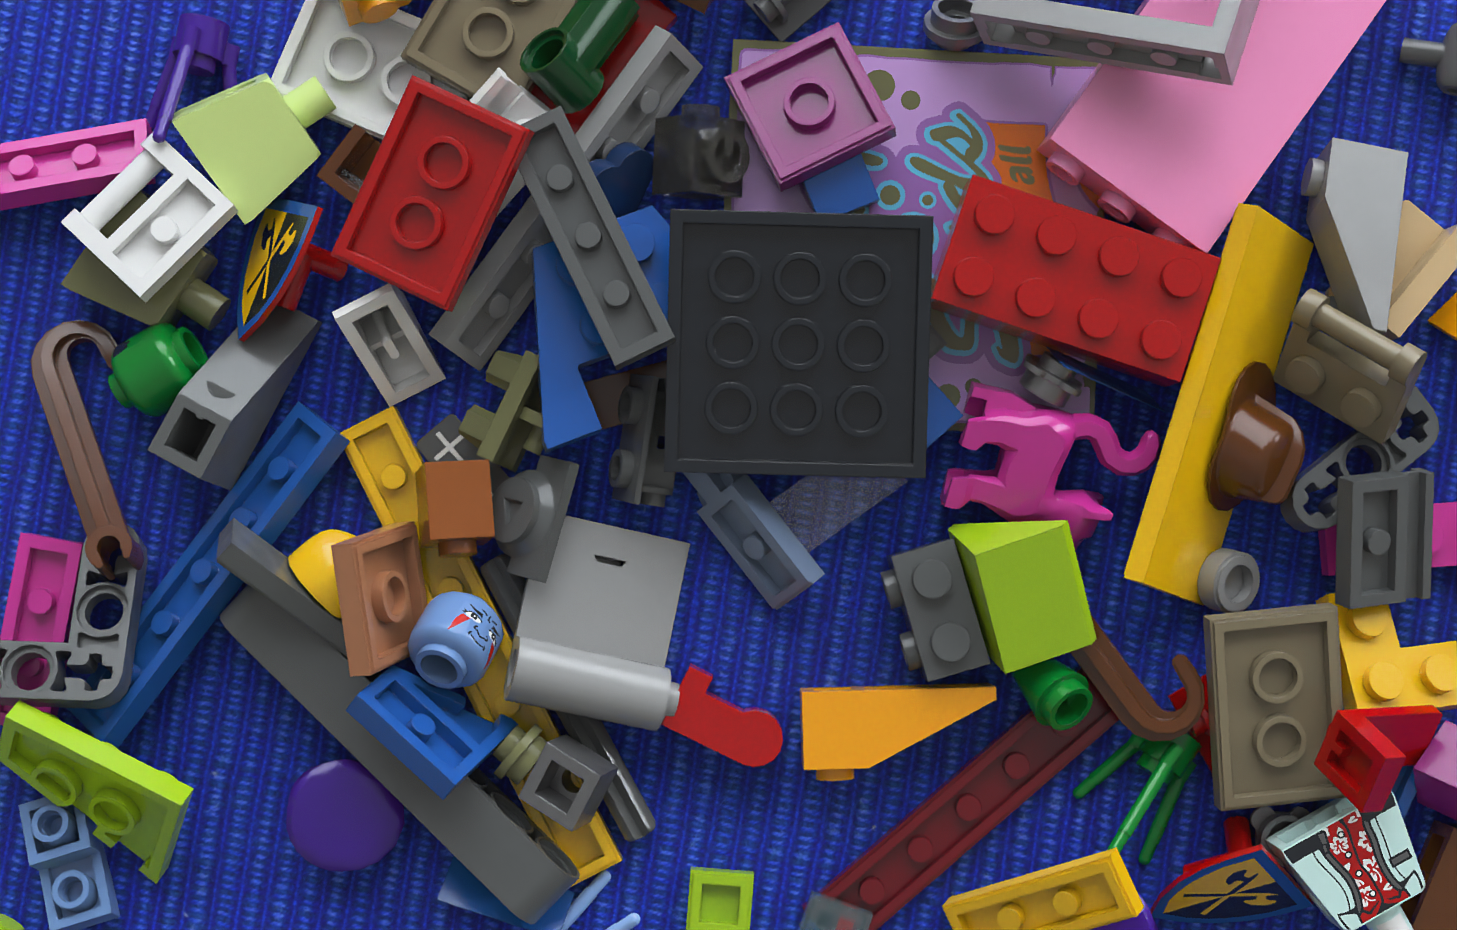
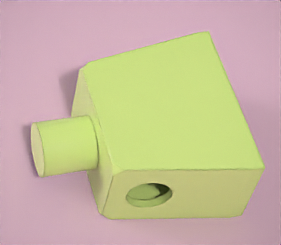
(254, 138)

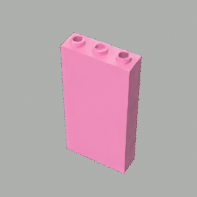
(1192, 149)

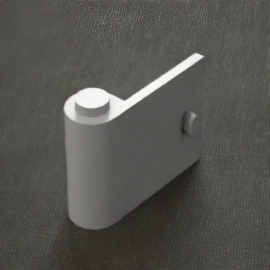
(600, 630)

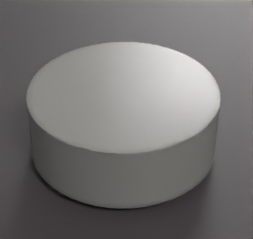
(1228, 580)

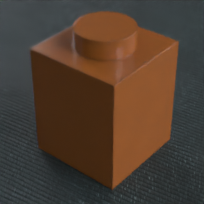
(455, 506)

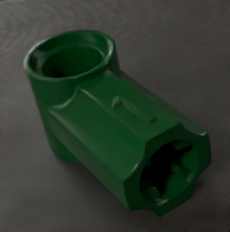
(569, 57)

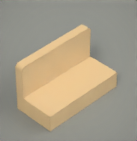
(1422, 265)

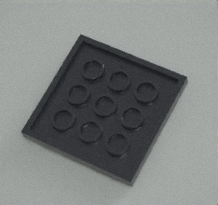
(798, 343)

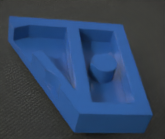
(427, 728)

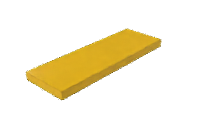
(1240, 325)

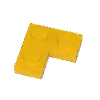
(1382, 673)

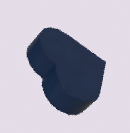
(624, 176)

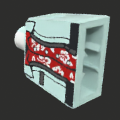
(1353, 863)

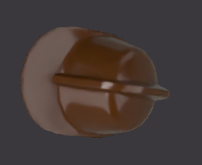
(1258, 445)

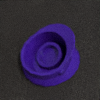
(342, 816)

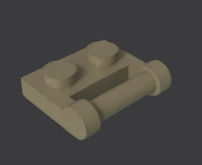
(1341, 378)

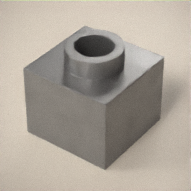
(551, 787)

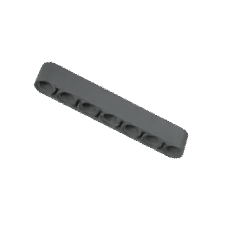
(472, 822)

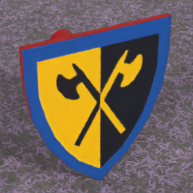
(281, 262)
(1231, 885)

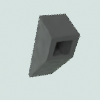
(233, 398)

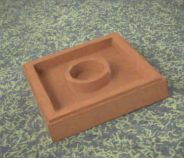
(379, 595)

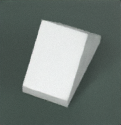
(390, 343)

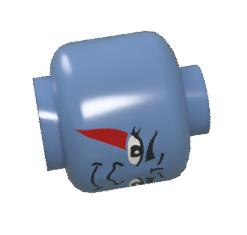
(455, 640)

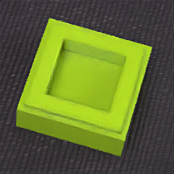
(719, 899)

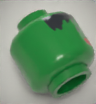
(155, 367)

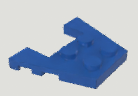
(568, 335)

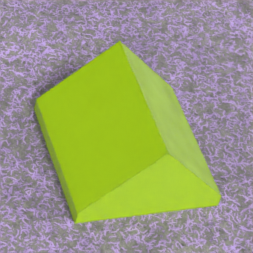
(1025, 590)

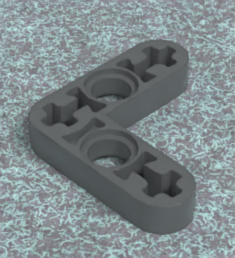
(1390, 456)
(85, 646)

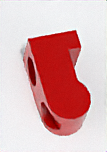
(744, 735)

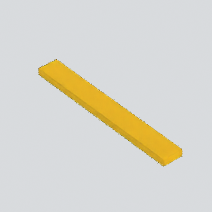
(386, 467)

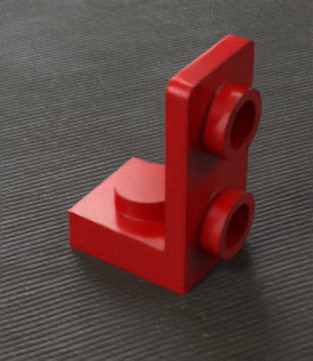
(1369, 748)

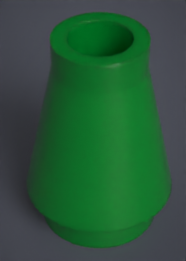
(1054, 693)

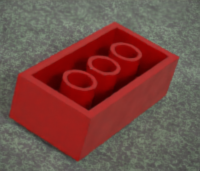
(1073, 281)

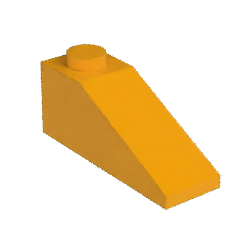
(870, 723)

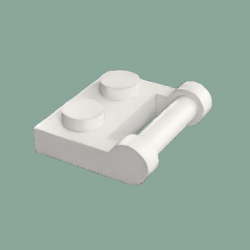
(163, 230)

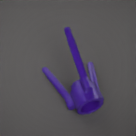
(196, 50)

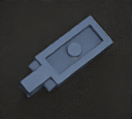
(755, 536)

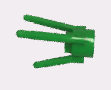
(1167, 764)

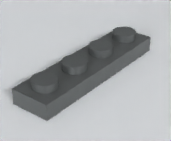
(592, 242)

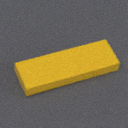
(1060, 897)

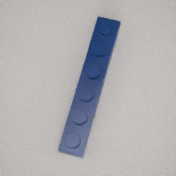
(199, 586)

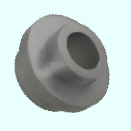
(951, 25)

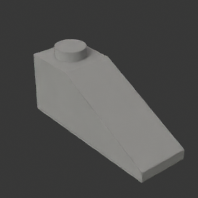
(1356, 223)

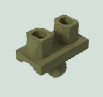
(518, 419)

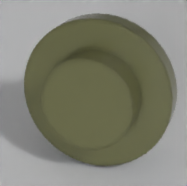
(519, 753)

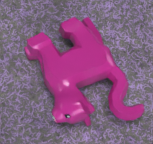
(1031, 455)

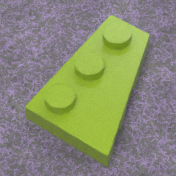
(113, 789)

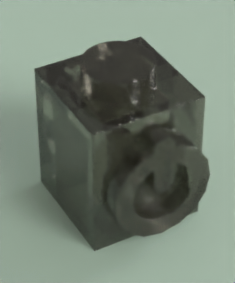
(699, 155)

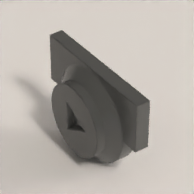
(531, 515)

